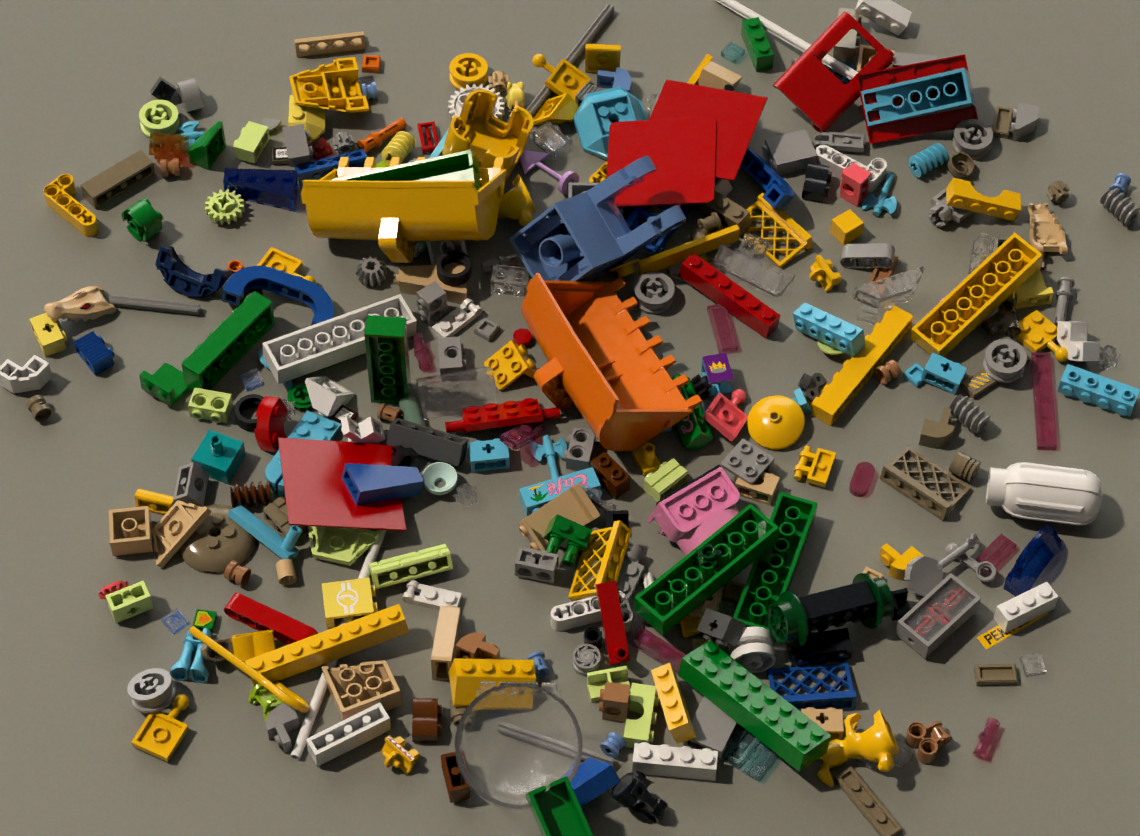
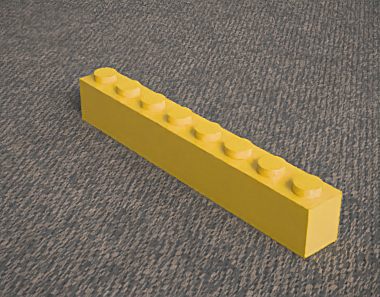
(862, 366)
(330, 645)

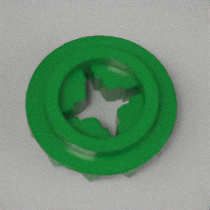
(294, 396)

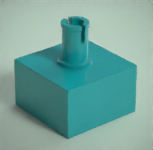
(219, 456)

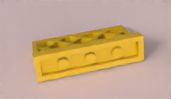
(785, 224)
(609, 564)

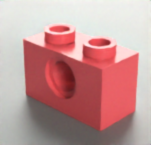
(854, 184)

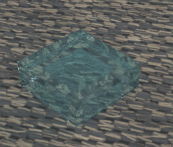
(732, 52)

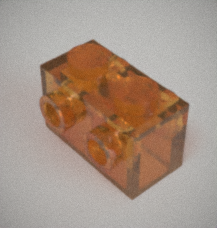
(168, 145)

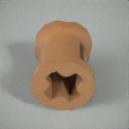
(388, 413)

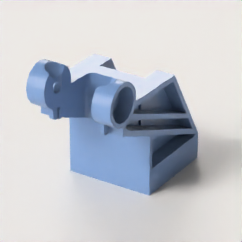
(587, 231)

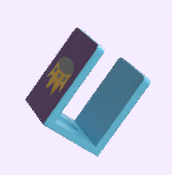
(718, 372)

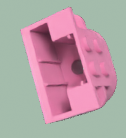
(697, 510)

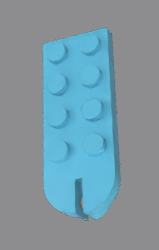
(309, 427)

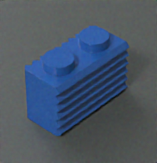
(94, 353)

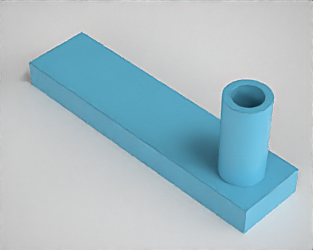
(282, 547)

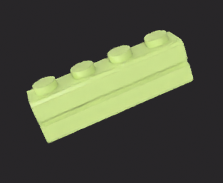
(410, 566)

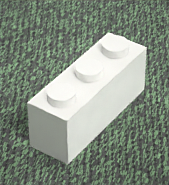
(885, 13)
(1025, 607)

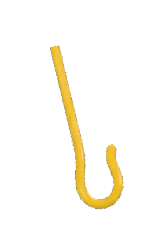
(277, 689)

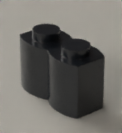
(815, 182)

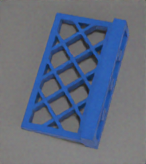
(833, 698)

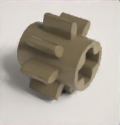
(1058, 191)

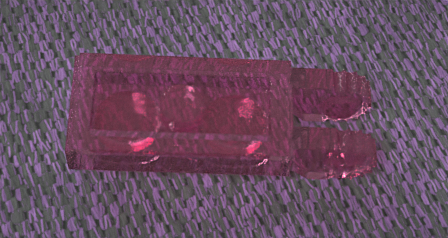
(521, 435)

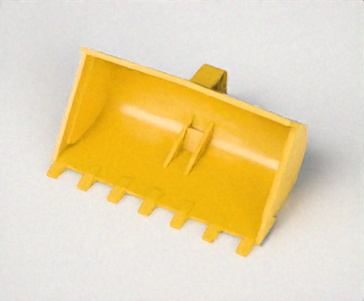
(403, 210)

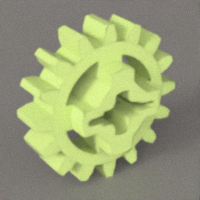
(224, 206)

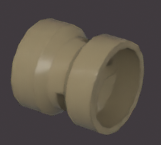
(39, 408)

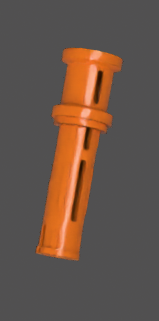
(375, 139)

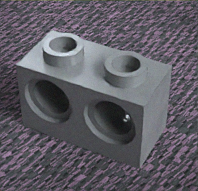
(431, 303)
(583, 450)
(536, 565)

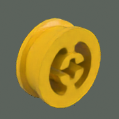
(460, 69)

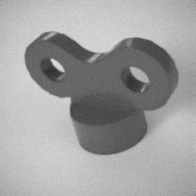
(810, 384)

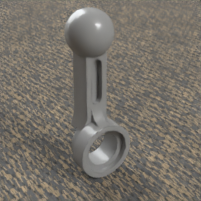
(972, 564)

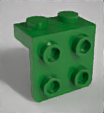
(165, 384)

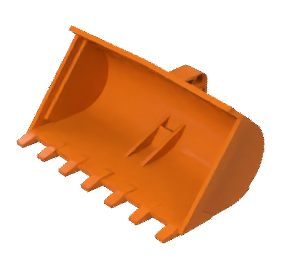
(603, 361)

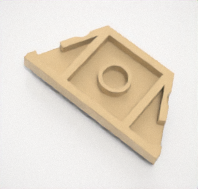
(176, 528)

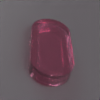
(861, 479)

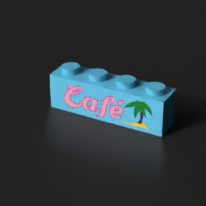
(539, 494)

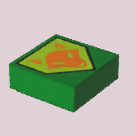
(205, 619)

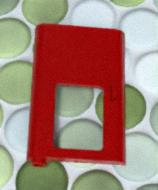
(816, 88)

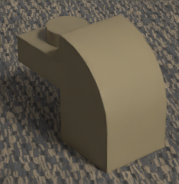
(937, 434)

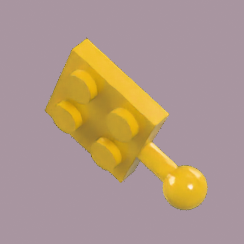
(563, 78)
(281, 261)
(1039, 333)
(162, 733)

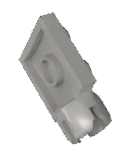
(945, 213)
(630, 571)

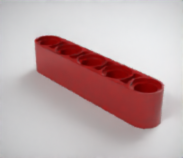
(265, 618)

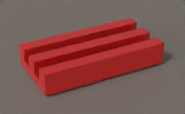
(430, 148)

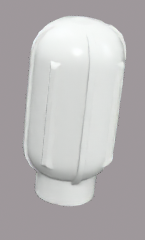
(1045, 493)

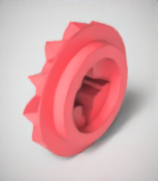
(112, 588)

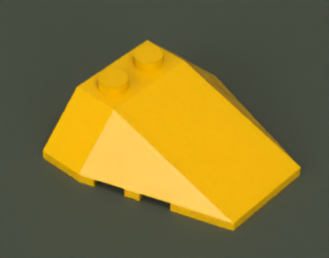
(330, 87)

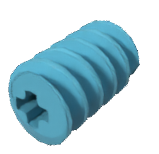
(928, 159)

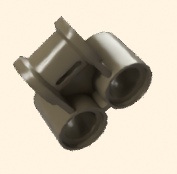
(707, 226)

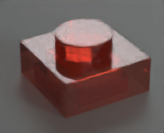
(320, 148)

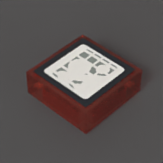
(342, 412)

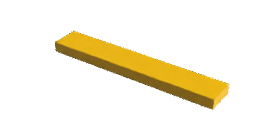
(682, 252)

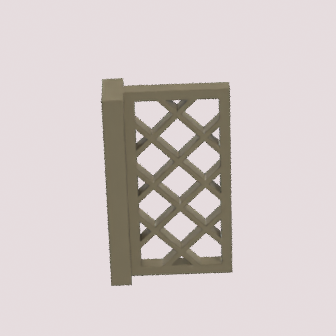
(918, 490)

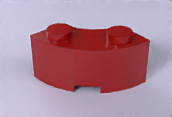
(270, 423)

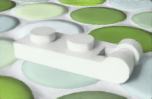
(457, 319)
(430, 596)

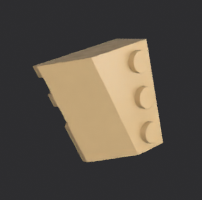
(362, 687)

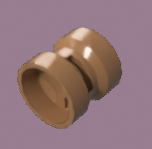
(171, 167)
(887, 372)
(238, 573)

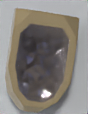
(212, 656)

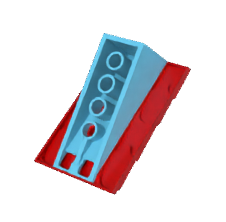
(916, 98)

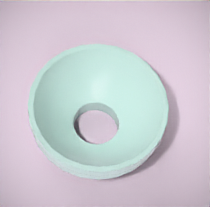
(437, 472)

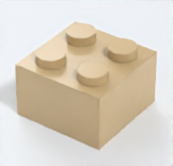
(130, 530)

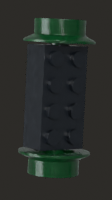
(863, 601)

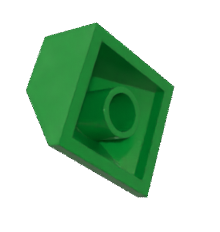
(208, 147)

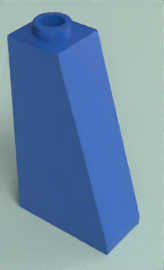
(381, 482)
(593, 779)

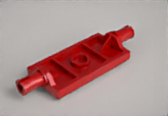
(502, 415)

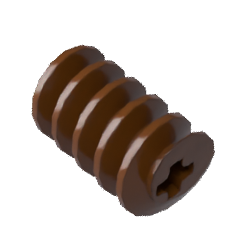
(250, 494)

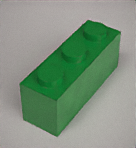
(757, 44)

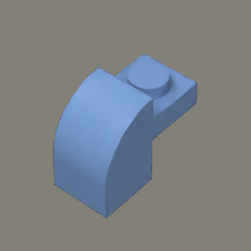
(614, 79)

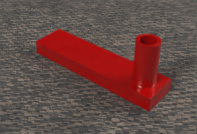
(612, 622)

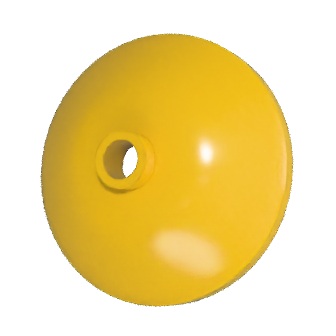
(778, 432)

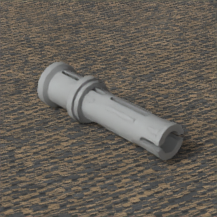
(1063, 297)

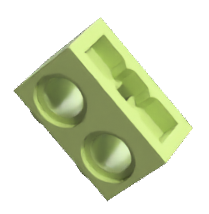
(210, 404)

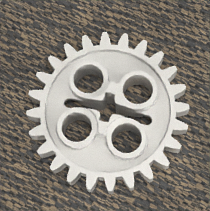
(456, 101)

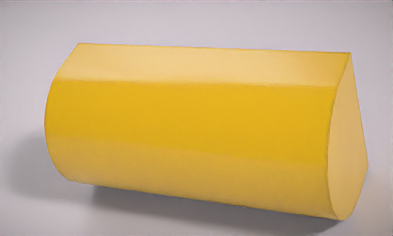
(157, 502)

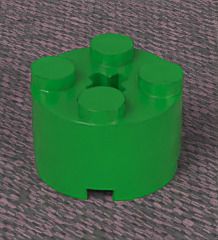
(142, 220)

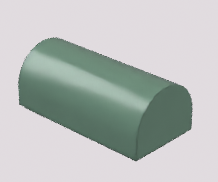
(411, 410)

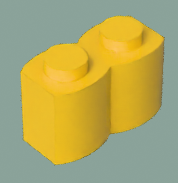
(253, 644)

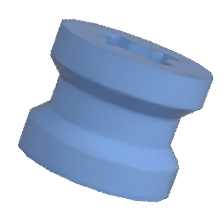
(369, 90)
(613, 745)

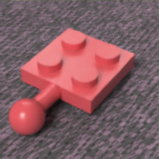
(725, 414)

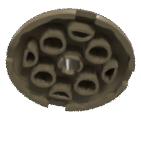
(214, 553)

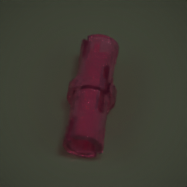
(421, 352)
(986, 738)

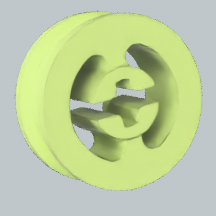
(158, 111)

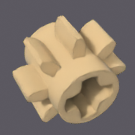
(498, 81)

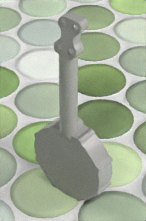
(926, 573)

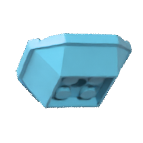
(595, 113)

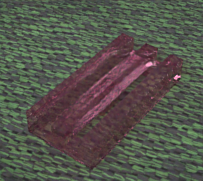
(980, 558)

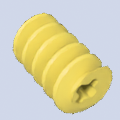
(399, 146)

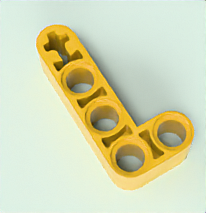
(59, 198)

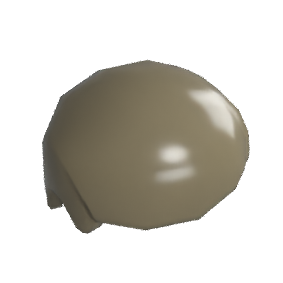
(961, 165)

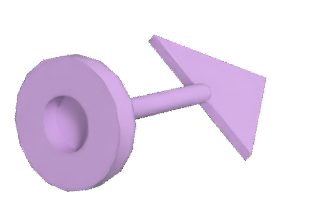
(531, 159)

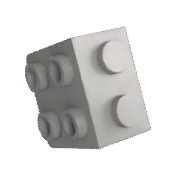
(748, 462)

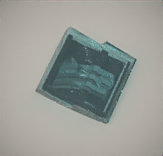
(750, 755)

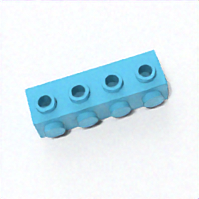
(829, 329)
(1098, 390)

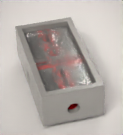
(938, 615)

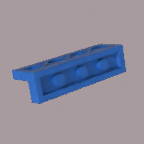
(317, 169)

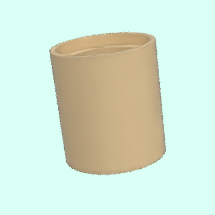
(286, 572)

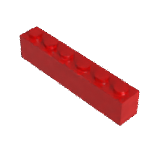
(729, 295)

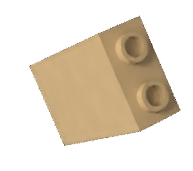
(571, 504)

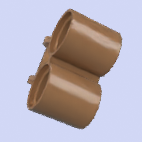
(929, 739)

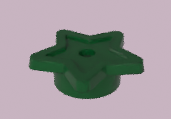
(708, 549)

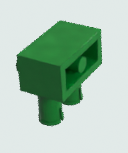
(567, 535)

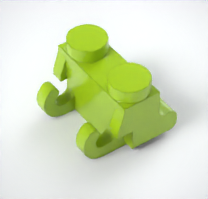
(265, 698)

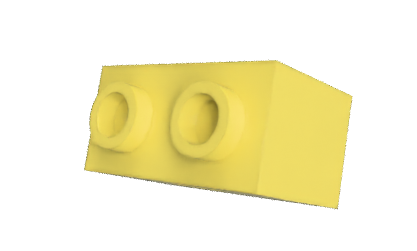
(48, 334)

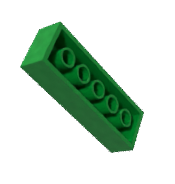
(228, 342)
(387, 358)

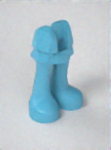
(197, 671)

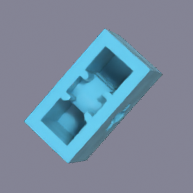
(943, 373)
(488, 455)

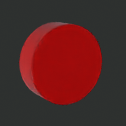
(523, 337)

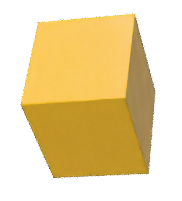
(846, 227)

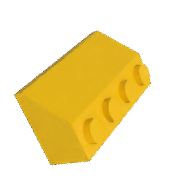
(467, 675)

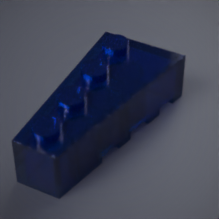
(264, 186)

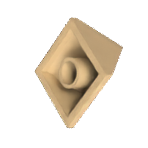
(718, 76)

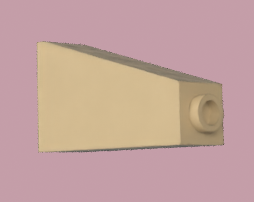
(417, 277)
(445, 642)

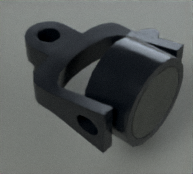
(631, 790)

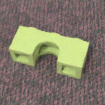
(641, 700)

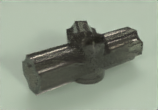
(1005, 318)

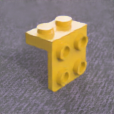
(510, 364)

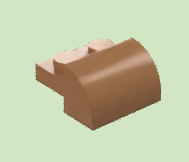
(475, 647)

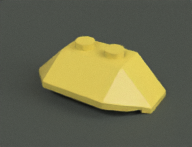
(311, 117)

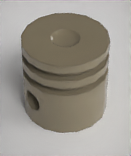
(964, 466)

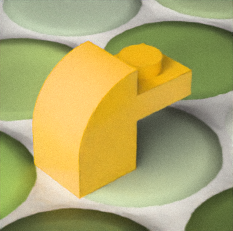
(897, 561)

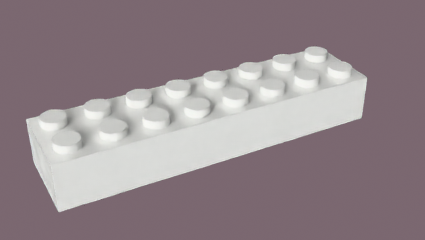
(329, 340)

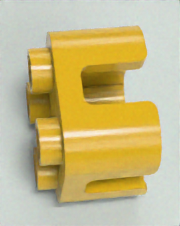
(486, 134)

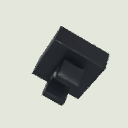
(403, 456)

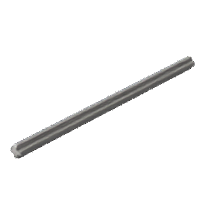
(574, 55)

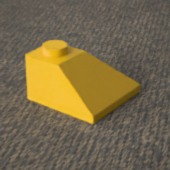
(556, 110)

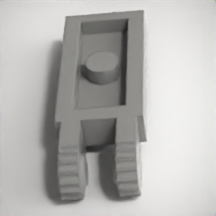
(841, 141)

